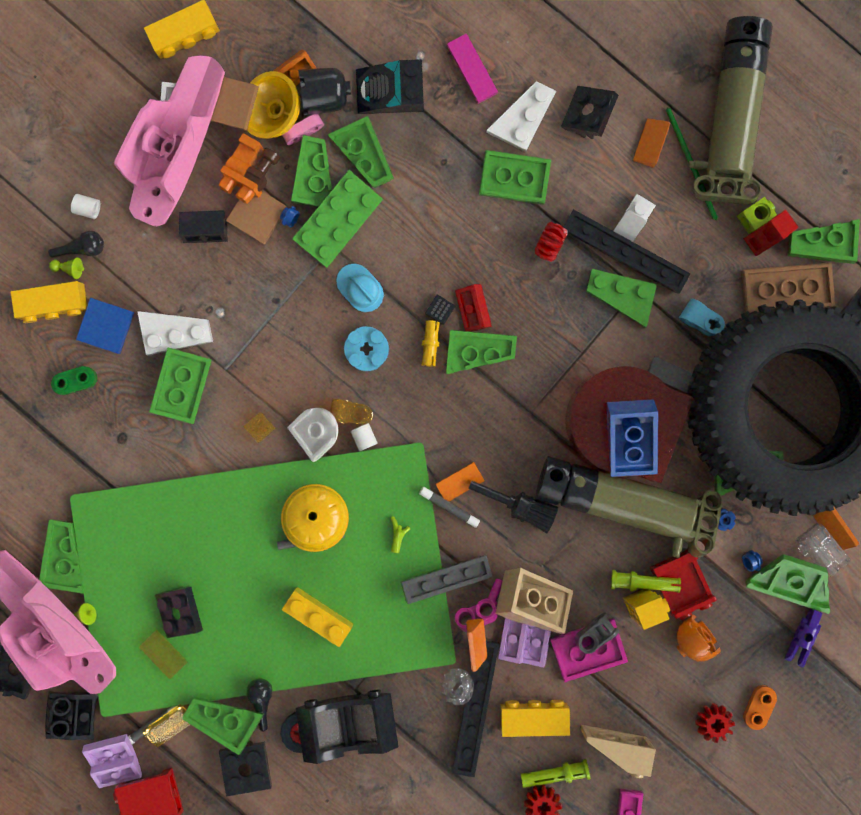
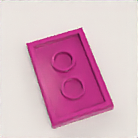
(576, 664)

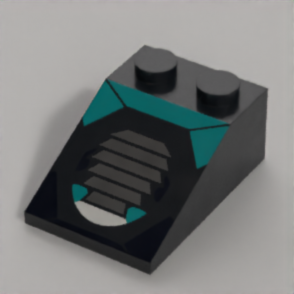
(390, 87)

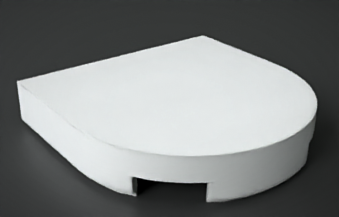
(315, 431)

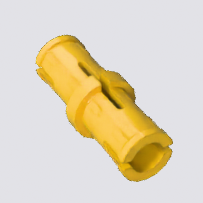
(430, 343)

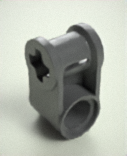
(597, 633)

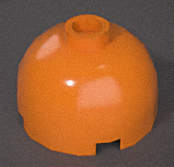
(696, 640)

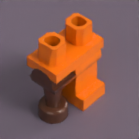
(241, 169)

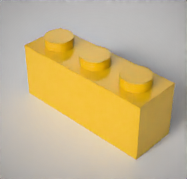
(182, 29)
(49, 301)
(647, 608)
(317, 617)
(535, 718)

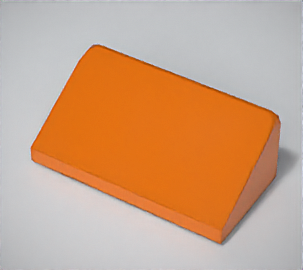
(297, 62)
(651, 142)
(459, 482)
(837, 528)
(476, 642)

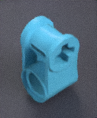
(699, 317)

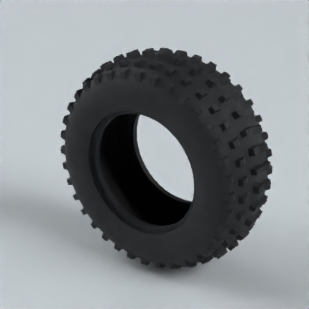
(723, 419)

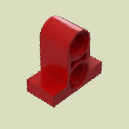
(771, 233)

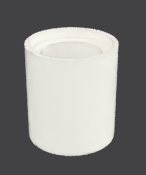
(85, 206)
(364, 437)

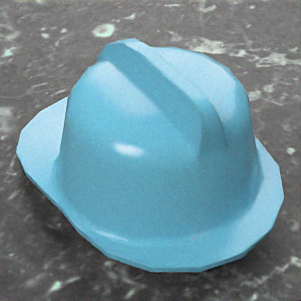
(360, 287)

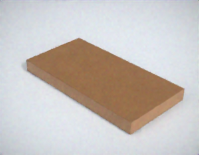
(789, 284)

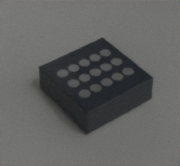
(440, 309)

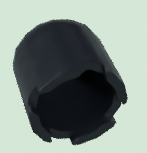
(323, 90)

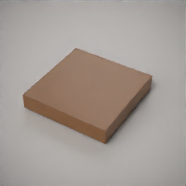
(235, 103)
(257, 217)

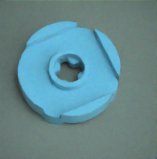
(358, 358)

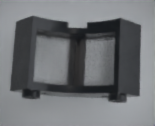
(345, 725)

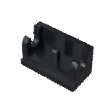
(203, 226)

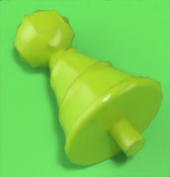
(72, 268)
(86, 614)

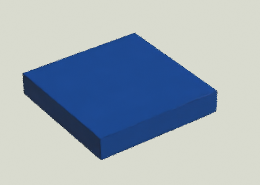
(105, 326)

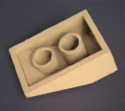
(534, 601)
(627, 750)

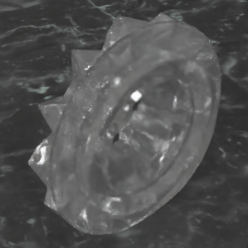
(464, 692)

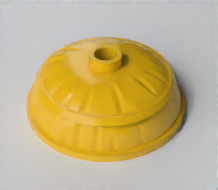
(274, 95)
(330, 522)

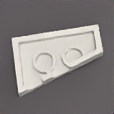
(523, 118)
(171, 331)

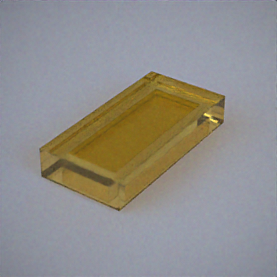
(163, 654)
(166, 726)

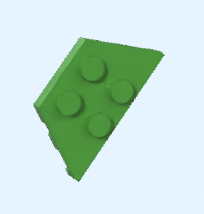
(794, 581)

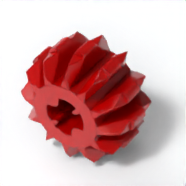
(551, 241)
(720, 728)
(543, 795)

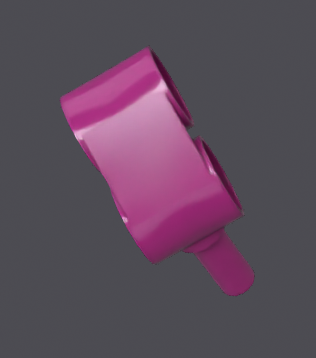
(475, 611)

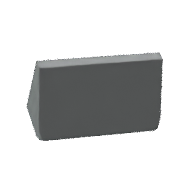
(671, 375)

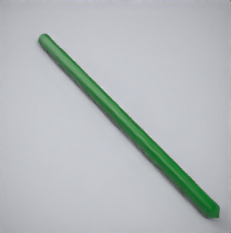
(689, 158)

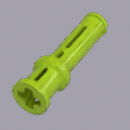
(633, 581)
(565, 773)

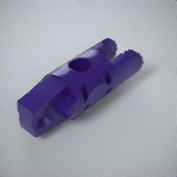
(810, 627)

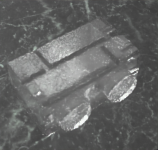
(822, 549)

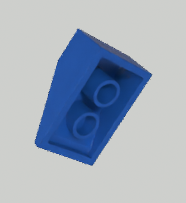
(632, 437)

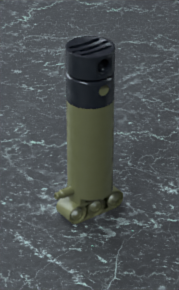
(737, 112)
(632, 504)

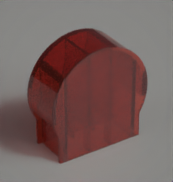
(588, 414)

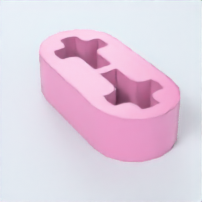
(305, 127)

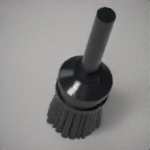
(522, 507)

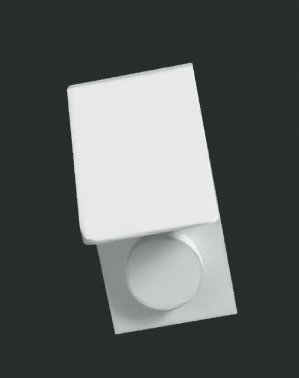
(634, 218)

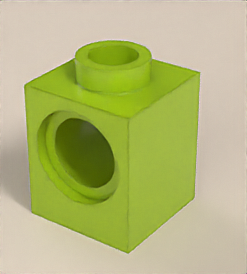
(750, 221)

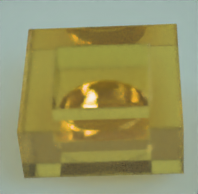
(259, 427)

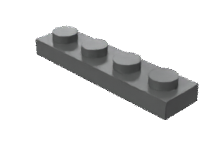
(446, 579)

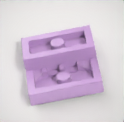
(524, 644)
(112, 761)

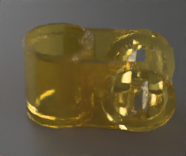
(346, 412)

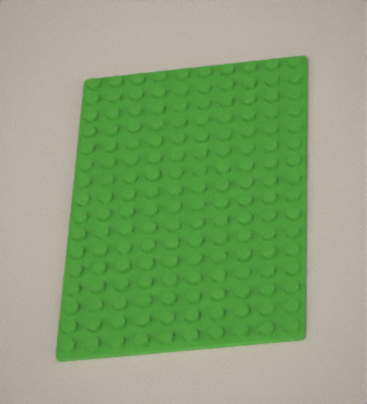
(223, 543)

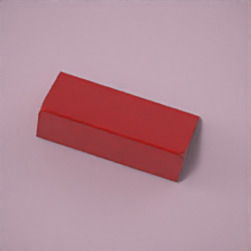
(473, 308)

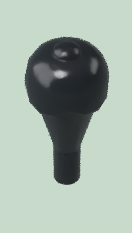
(88, 244)
(259, 693)

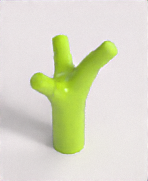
(398, 535)

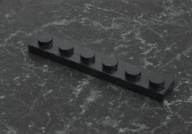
(626, 252)
(475, 715)

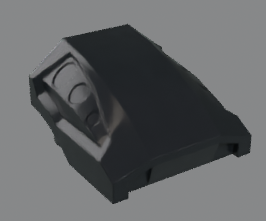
(70, 716)

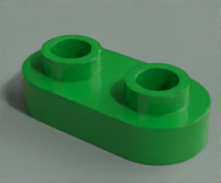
(73, 380)

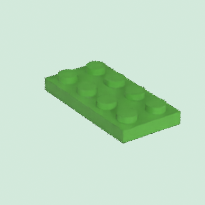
(337, 218)

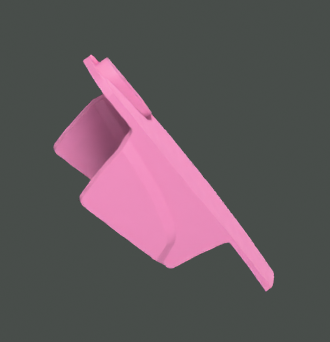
(168, 139)
(46, 637)

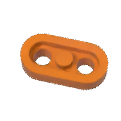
(758, 707)

